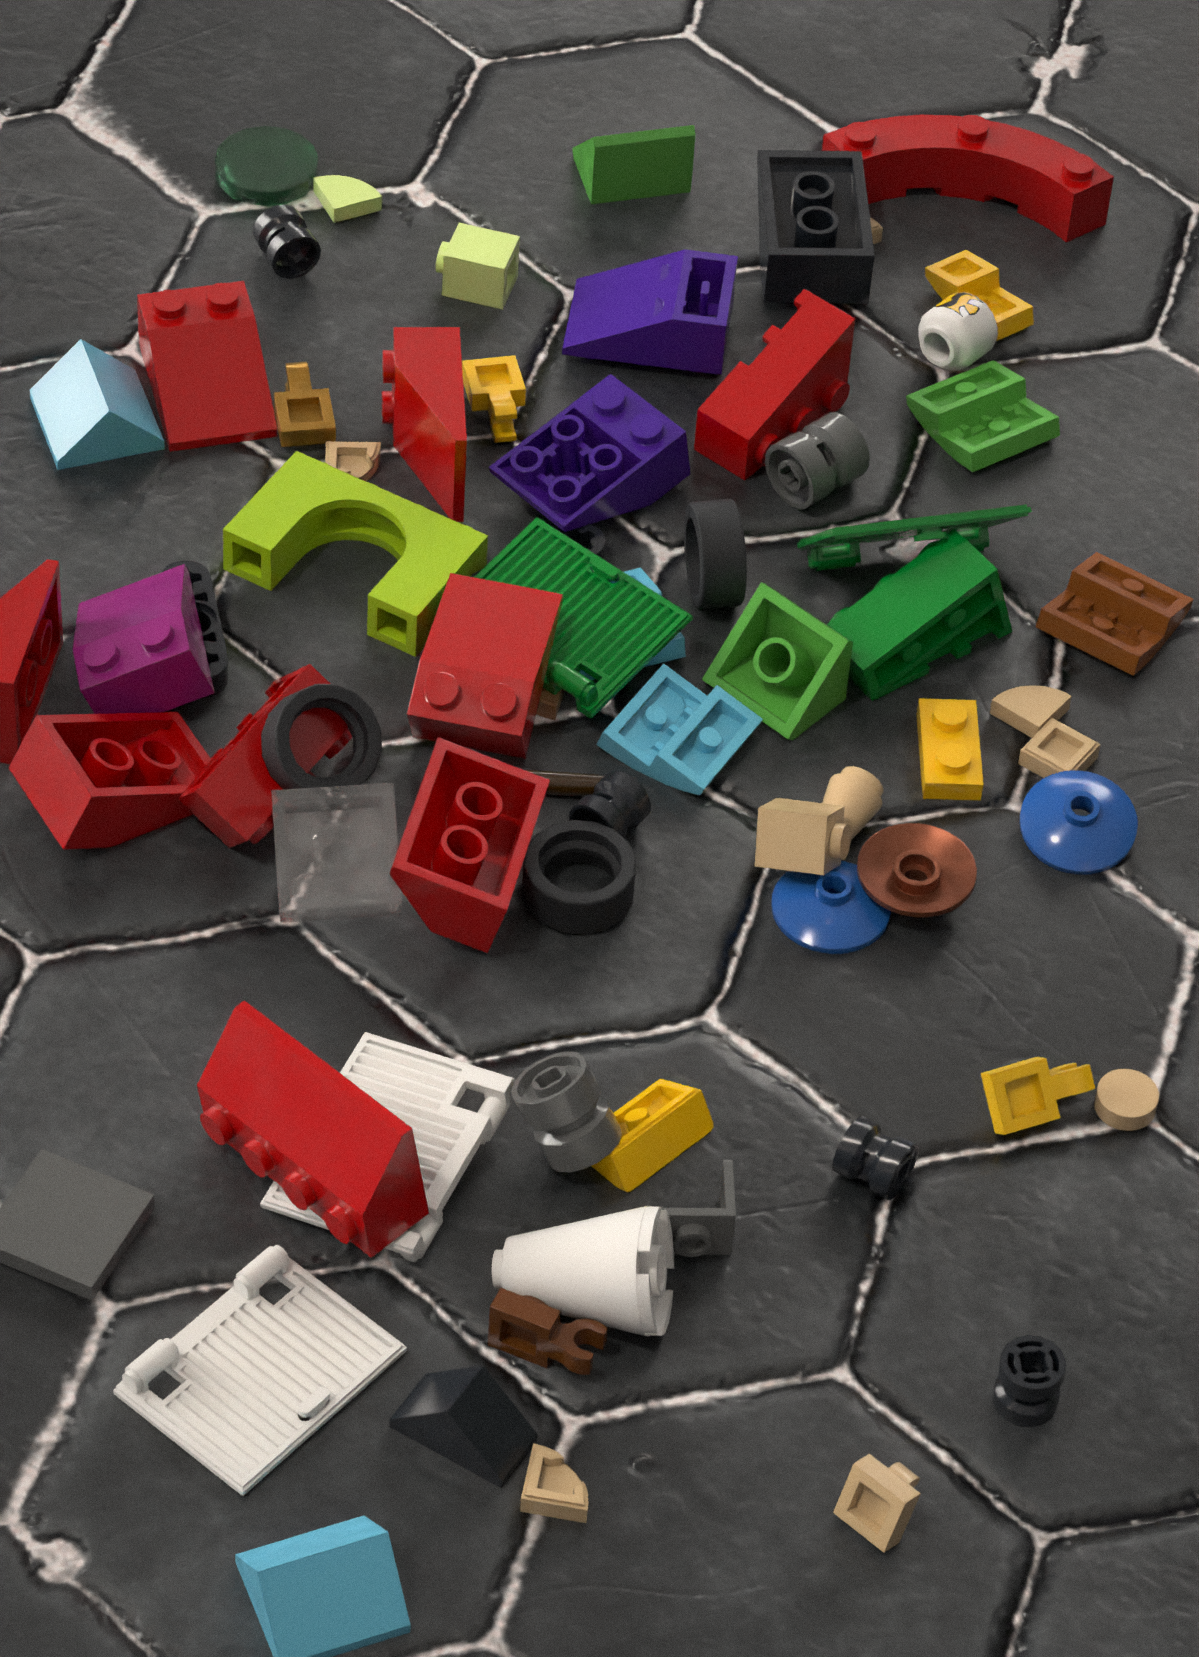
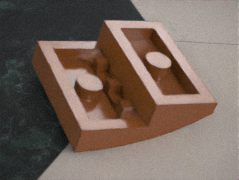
(1114, 613)

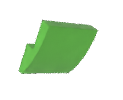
(983, 415)

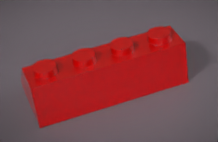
(312, 1132)

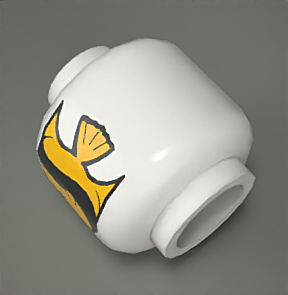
(957, 332)

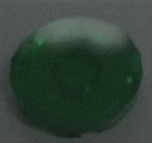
(266, 165)

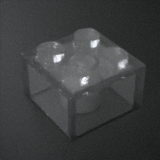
(335, 852)

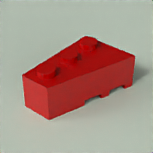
(235, 786)

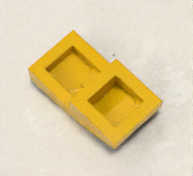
(979, 278)

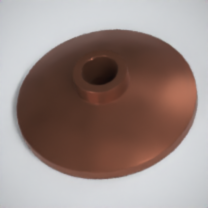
(916, 870)

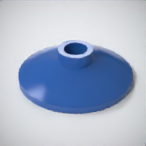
(1073, 841)
(828, 911)

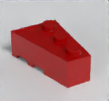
(782, 390)

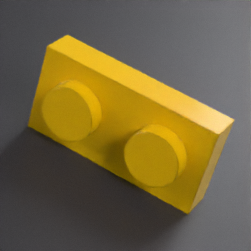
(949, 749)

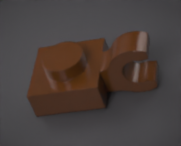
(534, 1332)

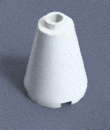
(596, 1269)

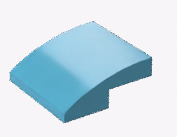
(679, 731)

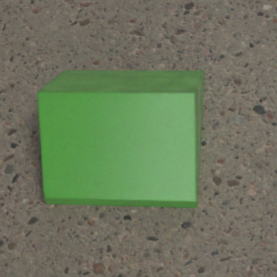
(636, 164)
(782, 663)

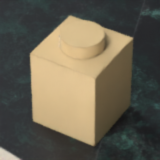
(801, 836)

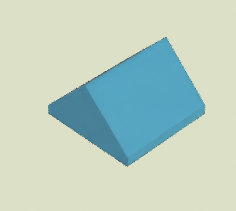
(94, 409)
(326, 1590)

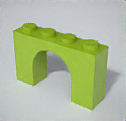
(319, 504)

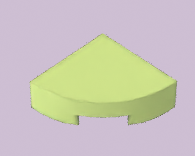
(346, 197)

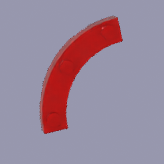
(980, 162)

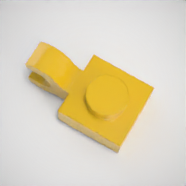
(497, 387)
(1028, 1091)

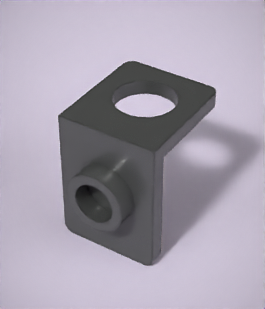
(706, 1229)

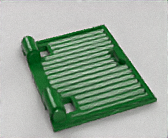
(920, 528)
(601, 624)

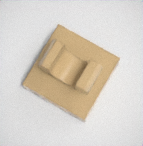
(878, 1501)

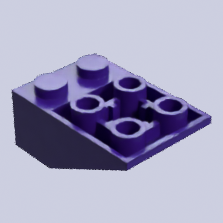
(656, 312)
(597, 458)

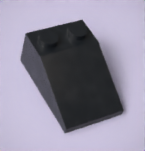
(814, 226)

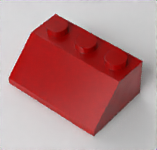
(467, 842)

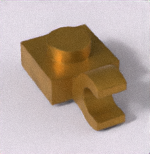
(301, 412)

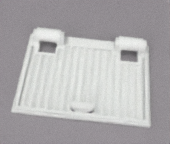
(425, 1095)
(259, 1370)

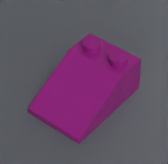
(142, 647)

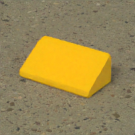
(654, 1132)

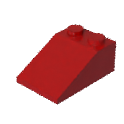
(205, 365)
(429, 410)
(28, 651)
(484, 665)
(107, 774)

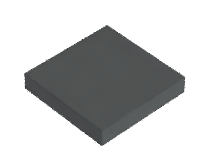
(70, 1223)

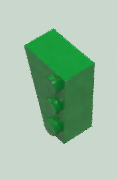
(922, 614)

